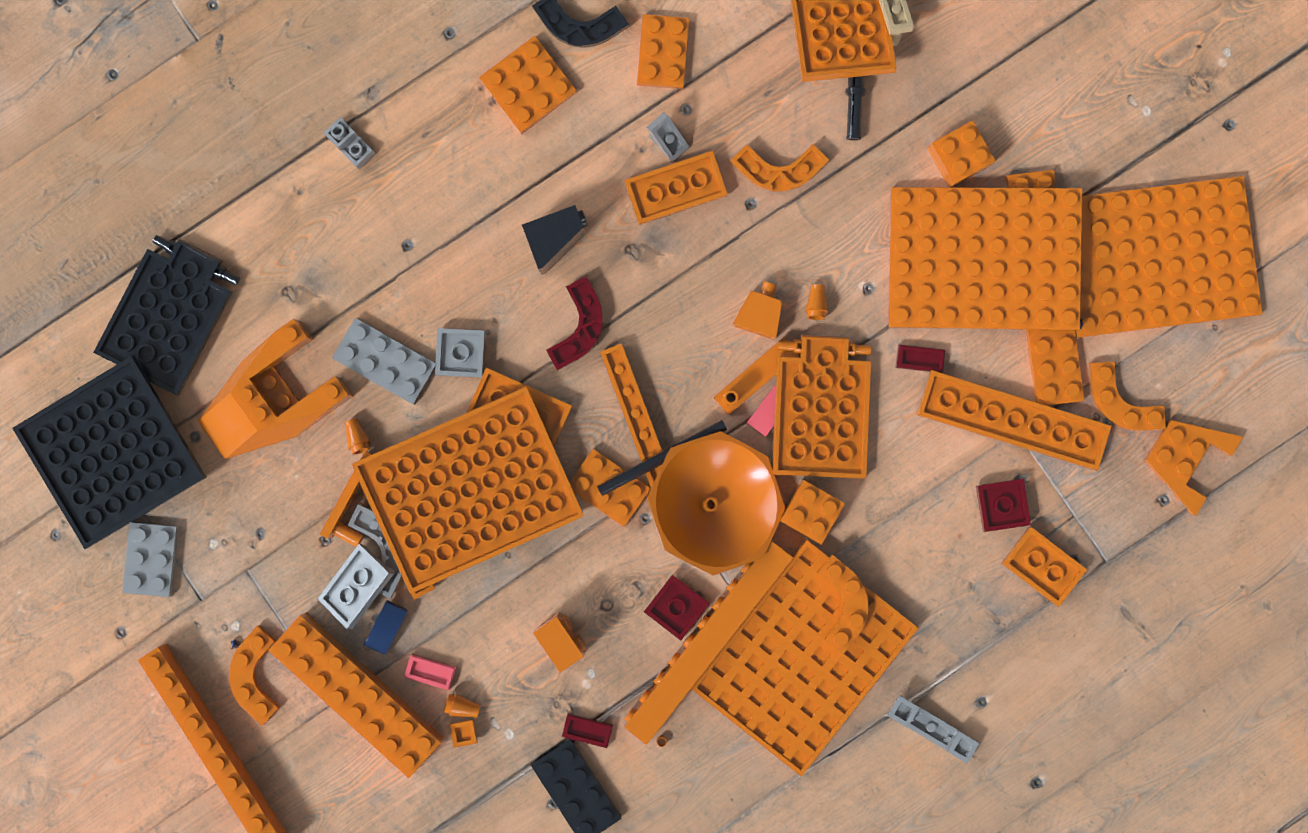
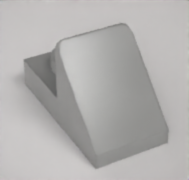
(667, 137)

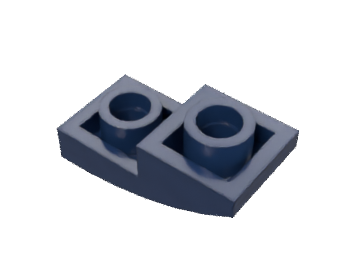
(385, 627)

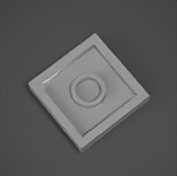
(460, 353)

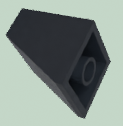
(554, 236)

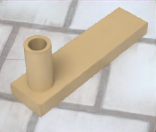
(896, 18)

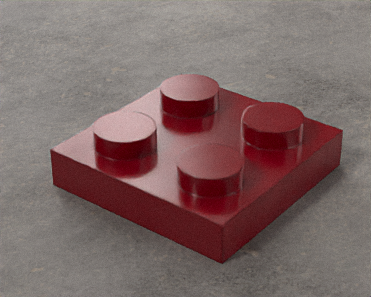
(1003, 505)
(676, 607)

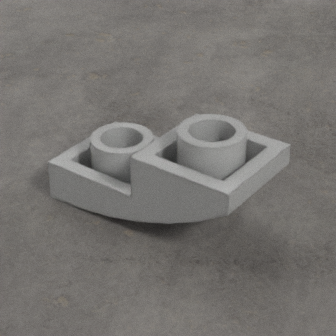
(349, 143)

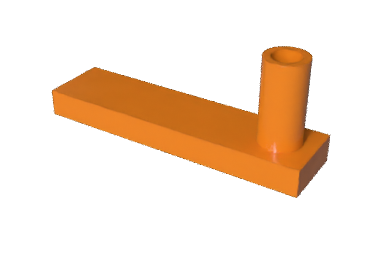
(751, 379)
(333, 525)

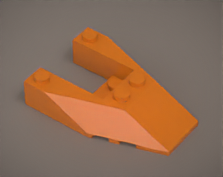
(258, 404)

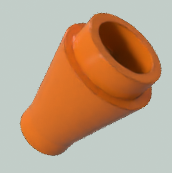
(817, 305)
(356, 437)
(460, 706)

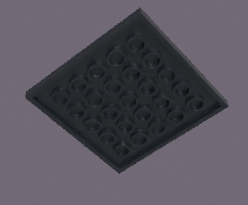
(109, 452)

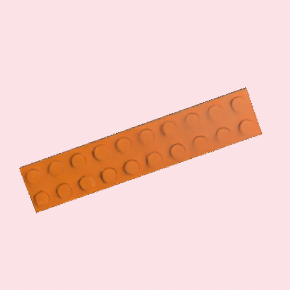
(1051, 352)

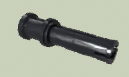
(854, 92)

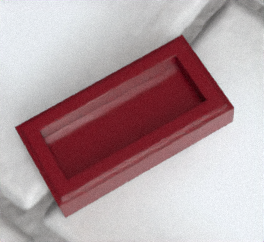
(920, 358)
(587, 730)

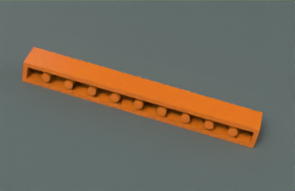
(706, 643)
(209, 742)

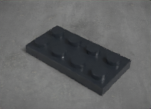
(575, 789)

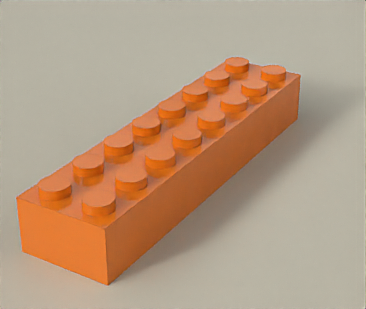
(356, 694)

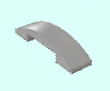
(933, 729)

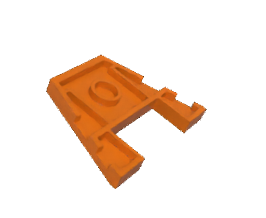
(1179, 453)

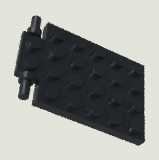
(168, 313)

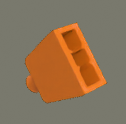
(760, 312)

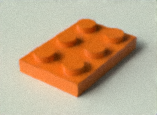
(662, 51)
(619, 503)
(1044, 566)

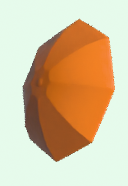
(716, 503)

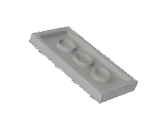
(384, 361)

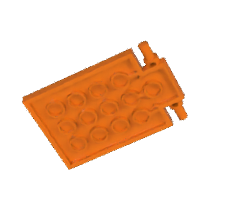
(821, 409)

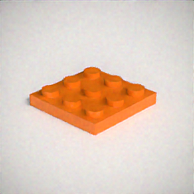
(528, 85)

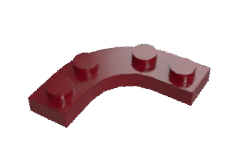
(588, 326)

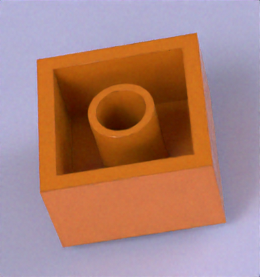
(961, 154)
(811, 511)
(560, 641)

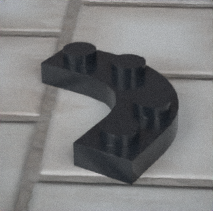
(579, 33)

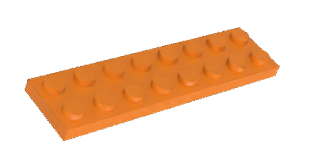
(1014, 420)

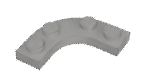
(365, 522)

